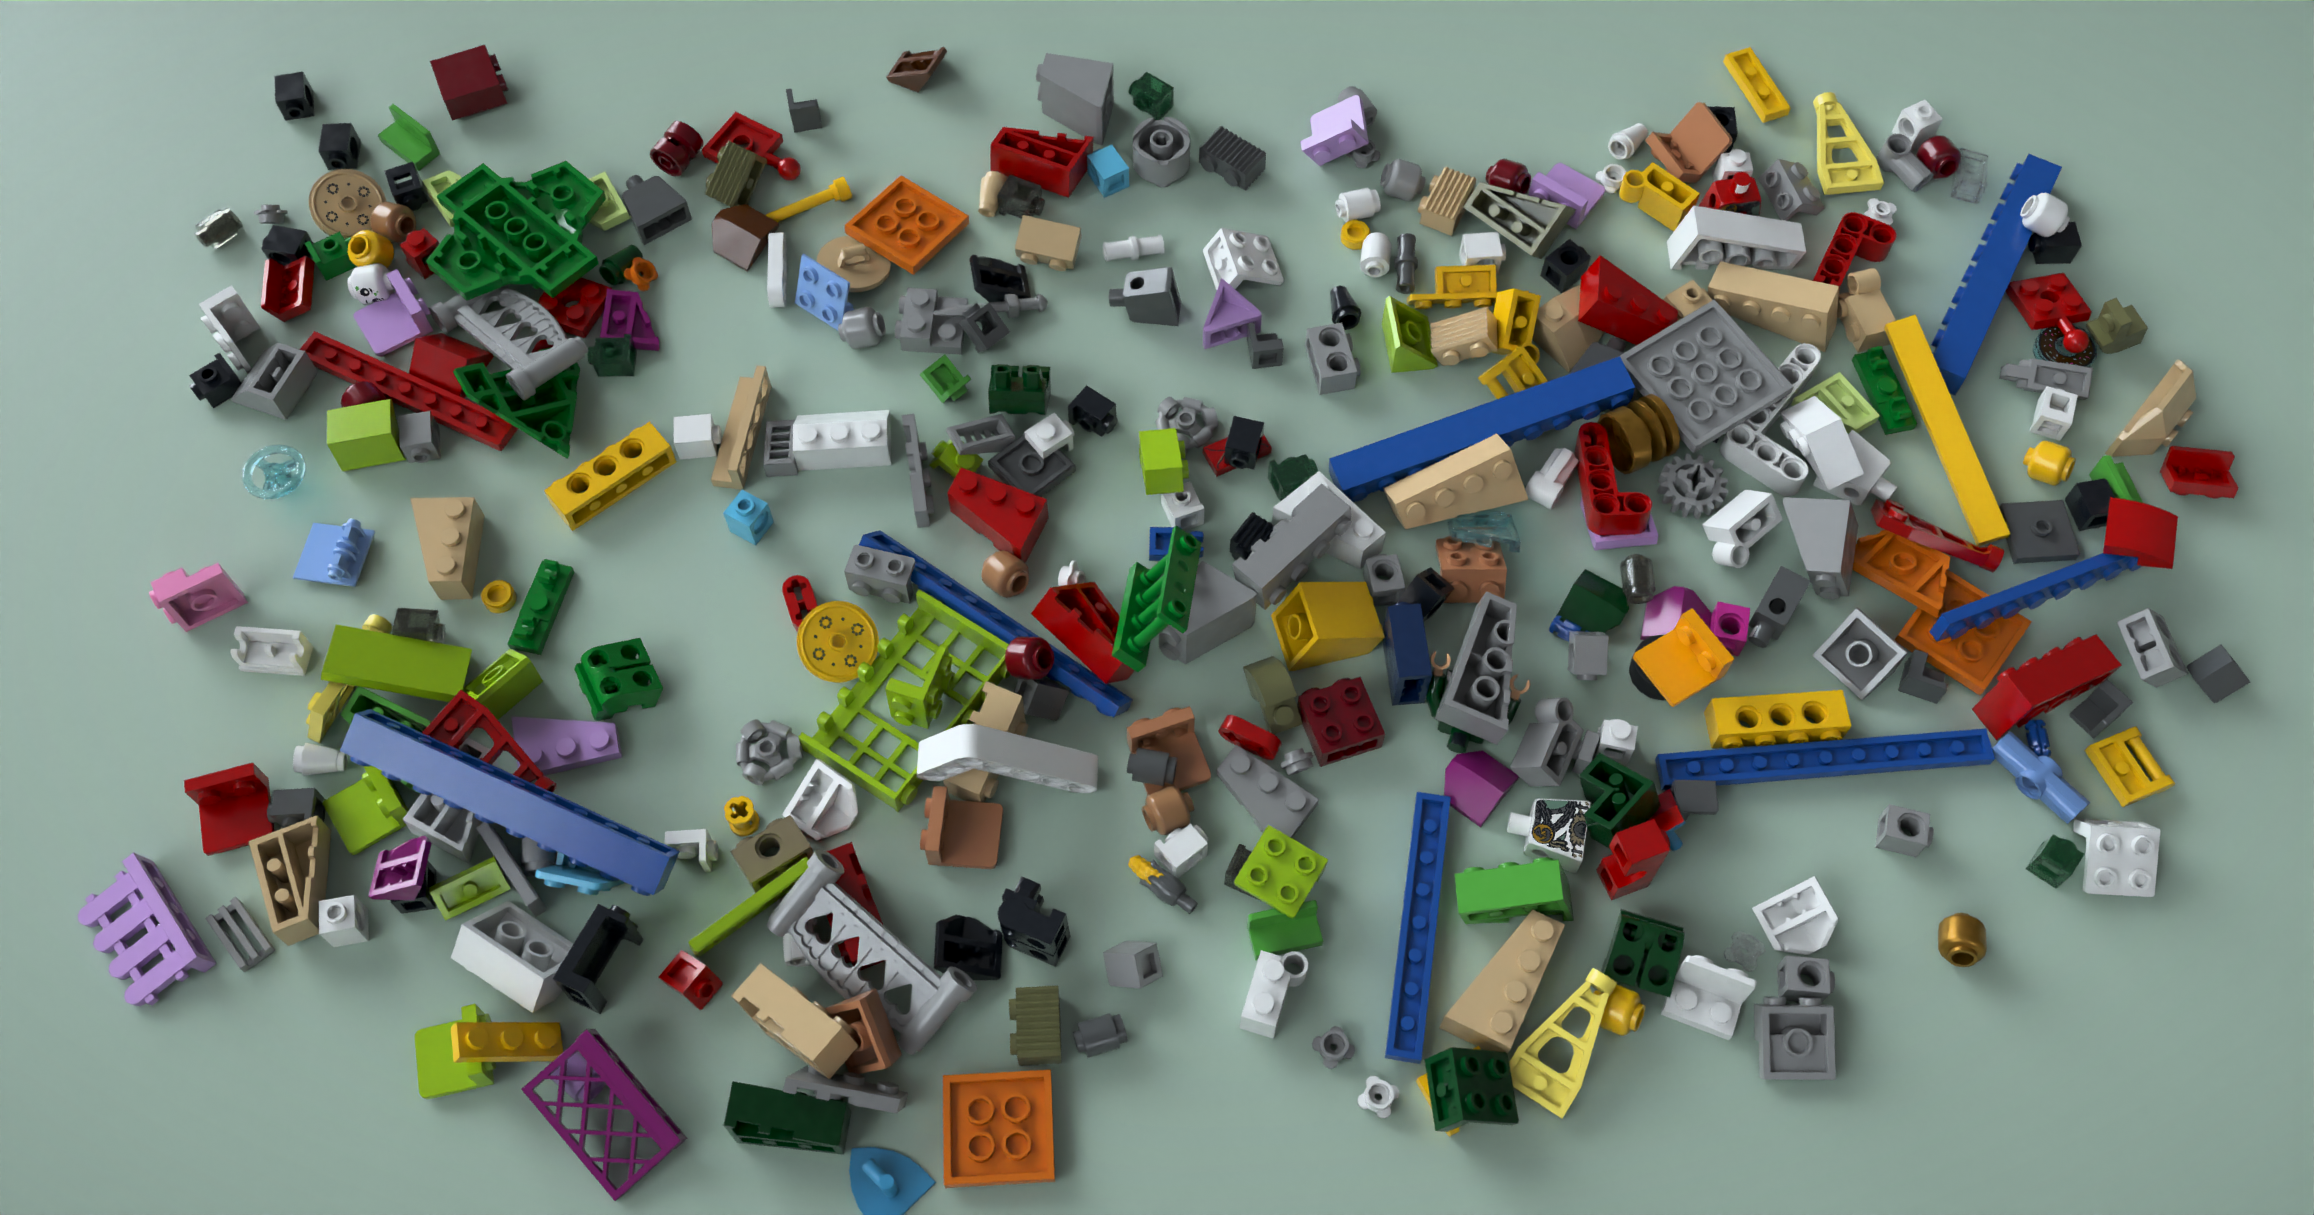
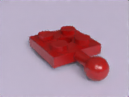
(761, 141)
(2034, 302)
(577, 318)

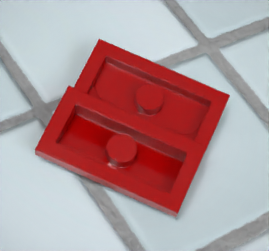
(2141, 532)

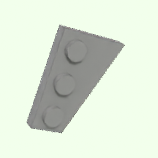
(1266, 793)

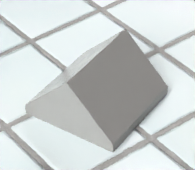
(1860, 654)

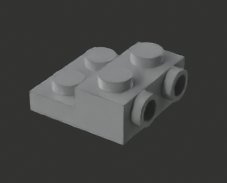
(922, 329)
(1795, 1039)

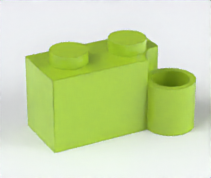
(1162, 461)

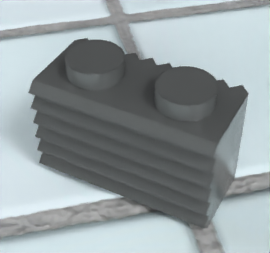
(1232, 158)

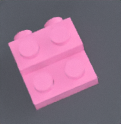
(196, 597)

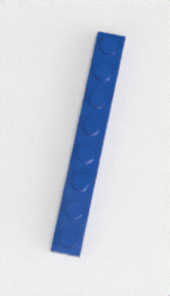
(2030, 594)
(1417, 929)

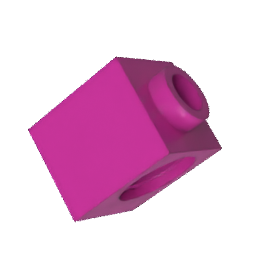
(1734, 619)

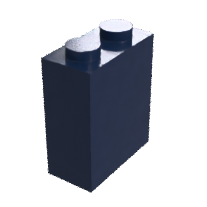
(1406, 654)

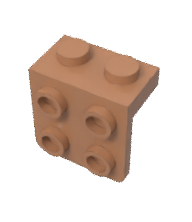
(1691, 145)
(1471, 569)
(1175, 735)
(961, 831)

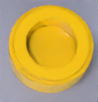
(1354, 233)
(498, 596)

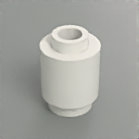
(1358, 204)
(1375, 255)

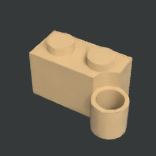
(1864, 310)

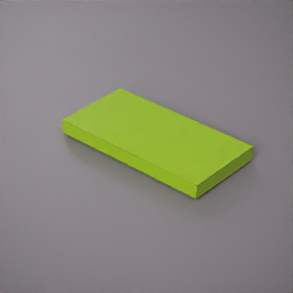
(395, 663)
(747, 910)

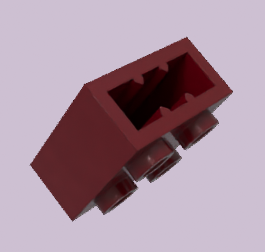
(470, 81)
(1340, 721)

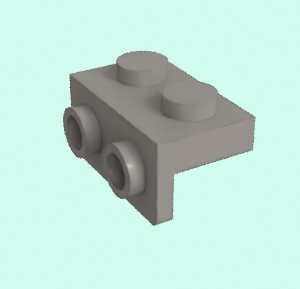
(1790, 189)
(880, 574)

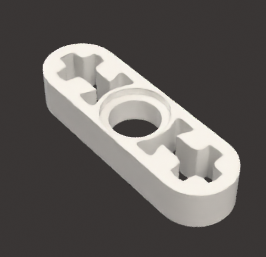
(777, 270)

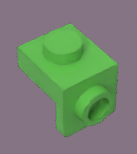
(945, 379)

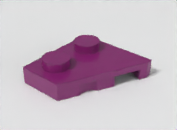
(626, 315)

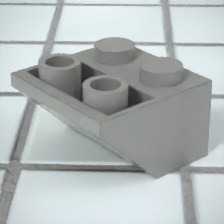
(276, 381)

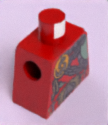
(1734, 195)

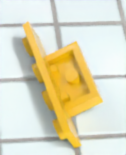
(1458, 286)

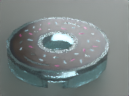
(2047, 348)

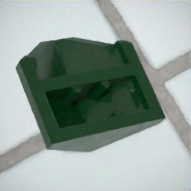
(1594, 604)

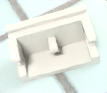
(272, 651)

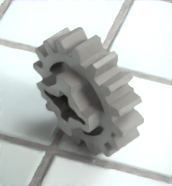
(1708, 486)

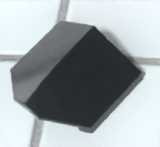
(996, 278)
(969, 947)

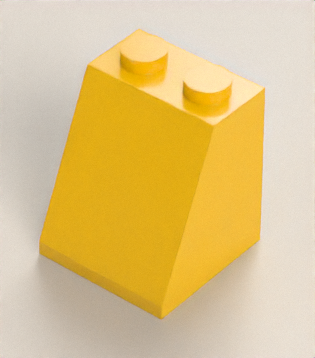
(1326, 623)

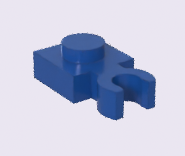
(1160, 542)

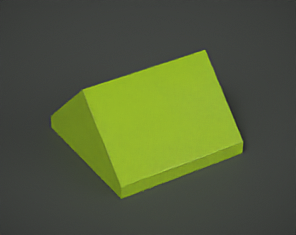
(1407, 338)
(364, 435)
(504, 683)

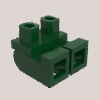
(1019, 394)
(1640, 935)

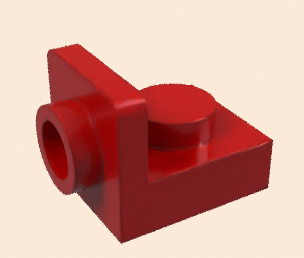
(691, 979)

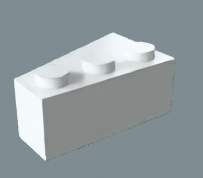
(1360, 540)

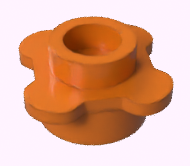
(646, 268)

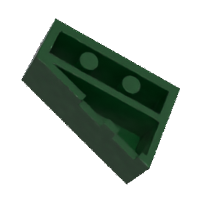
(786, 1120)

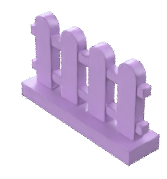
(173, 929)

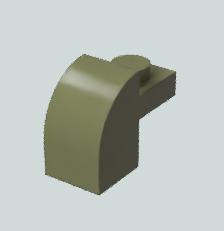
(2117, 327)
(1275, 692)

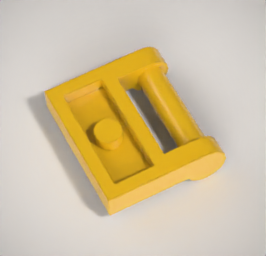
(1517, 369)
(2123, 772)

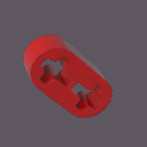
(794, 606)
(1250, 737)

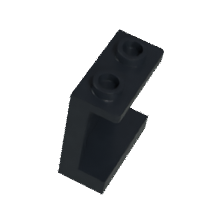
(592, 953)

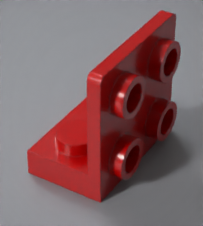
(231, 807)

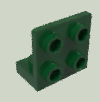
(1470, 1088)

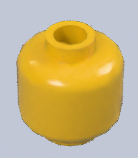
(370, 248)
(2049, 463)
(1622, 1011)

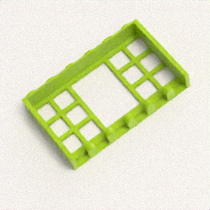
(873, 676)

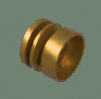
(1640, 433)

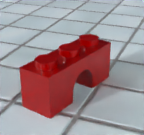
(1634, 860)

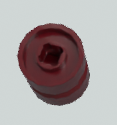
(676, 148)

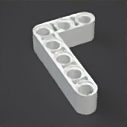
(1755, 445)
(1007, 755)

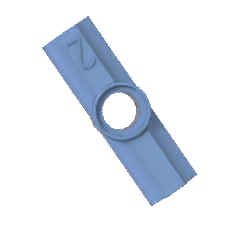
(2039, 777)

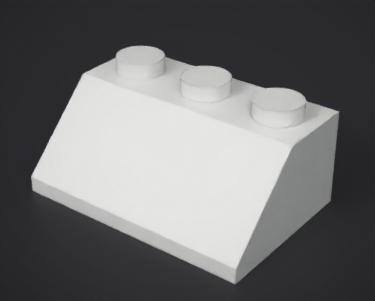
(842, 440)
(513, 954)

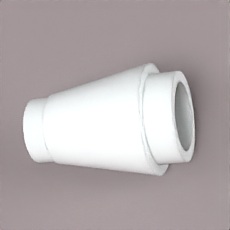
(1627, 141)
(317, 759)

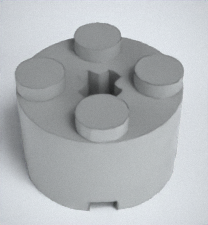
(1161, 150)

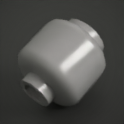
(1402, 179)
(862, 328)

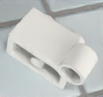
(1740, 526)
(1269, 991)

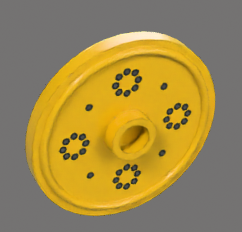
(836, 641)

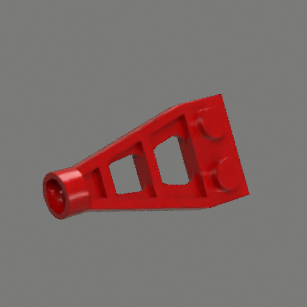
(1893, 518)
(466, 714)

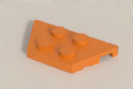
(1904, 568)

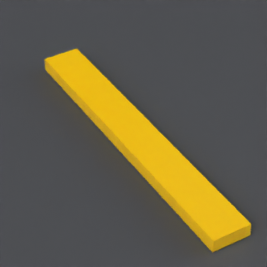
(1947, 431)

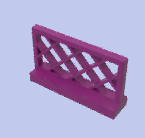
(629, 1092)

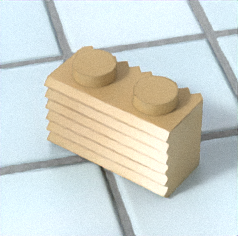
(1446, 201)
(1464, 336)

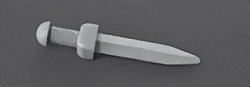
(1011, 306)

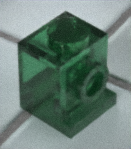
(1152, 95)
(613, 356)
(1290, 474)
(2058, 853)

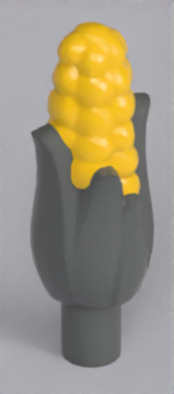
(1162, 883)

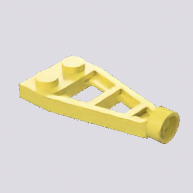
(1848, 176)
(327, 705)
(1538, 1081)

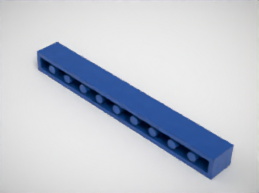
(1991, 274)
(1511, 417)
(510, 802)

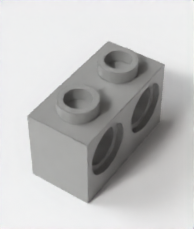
(1327, 359)
(2152, 648)

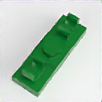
(1884, 391)
(541, 607)

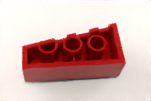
(2045, 684)

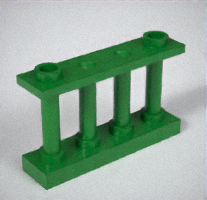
(1170, 579)

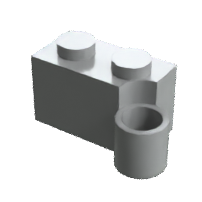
(1548, 744)

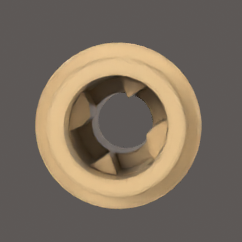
(990, 187)

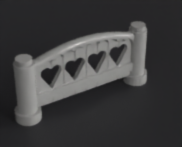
(528, 368)
(819, 894)

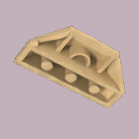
(2158, 415)

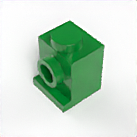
(331, 255)

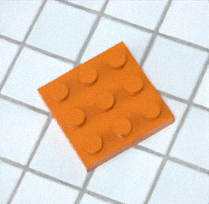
(907, 224)
(1974, 655)
(998, 1128)

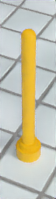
(838, 191)

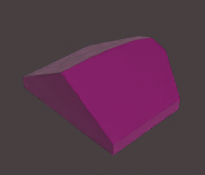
(1666, 609)
(1477, 784)
(401, 871)

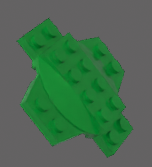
(517, 231)

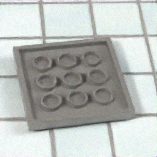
(1706, 374)

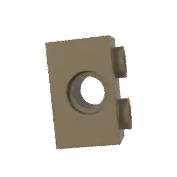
(779, 834)

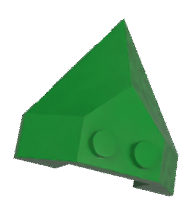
(544, 416)

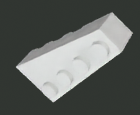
(1734, 238)

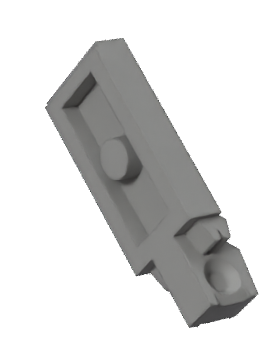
(2038, 374)

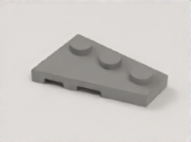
(919, 477)
(864, 1094)

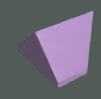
(1229, 317)

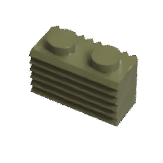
(735, 175)
(1037, 1025)

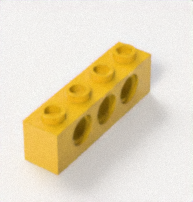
(604, 489)
(1824, 707)

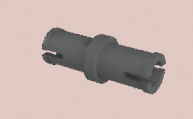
(1406, 263)

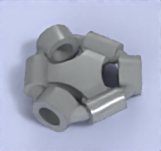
(1186, 421)
(766, 750)

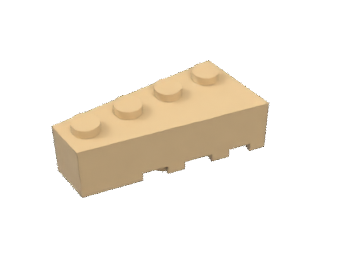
(1777, 302)
(1460, 484)
(1501, 994)

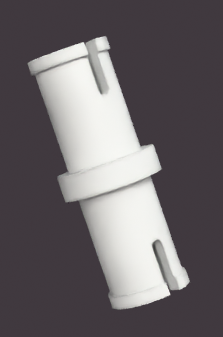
(1133, 248)

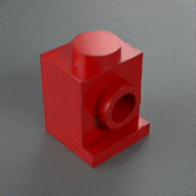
(418, 246)

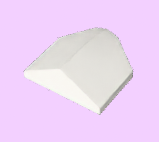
(823, 802)
(1798, 918)

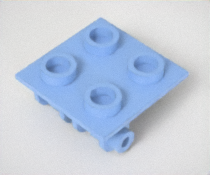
(822, 292)
(334, 553)

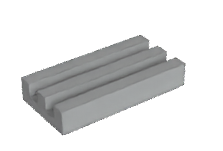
(226, 913)

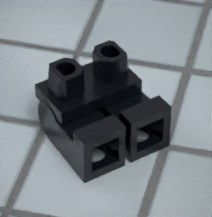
(1027, 928)

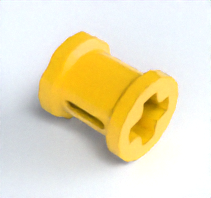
(742, 815)

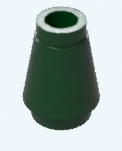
(613, 267)

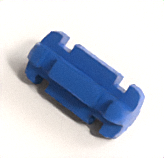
(1563, 627)
(2038, 737)

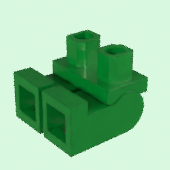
(616, 679)

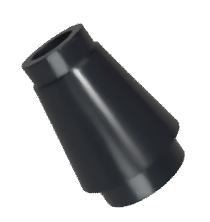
(1344, 308)

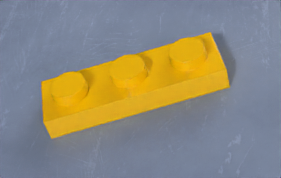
(1756, 85)
(506, 1041)

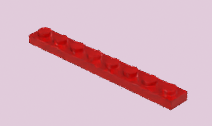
(409, 391)

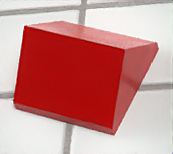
(438, 356)

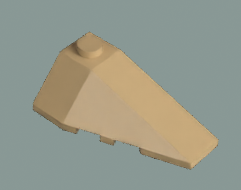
(1560, 331)

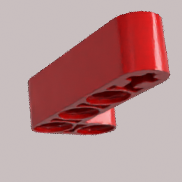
(1858, 237)
(1604, 507)

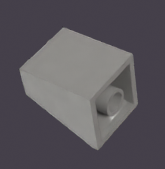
(1077, 93)
(1826, 541)
(1217, 613)

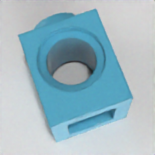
(1108, 170)
(748, 517)

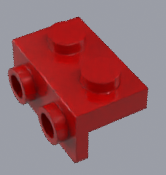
(287, 288)
(2199, 472)

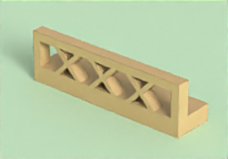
(742, 430)

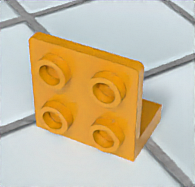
(1684, 659)

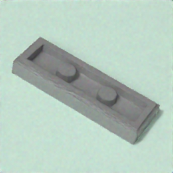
(512, 868)

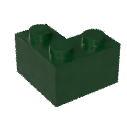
(1618, 798)

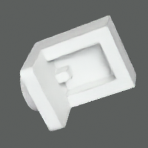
(1050, 435)

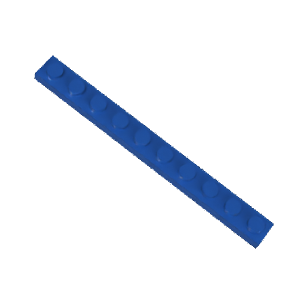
(960, 599)
(1827, 758)

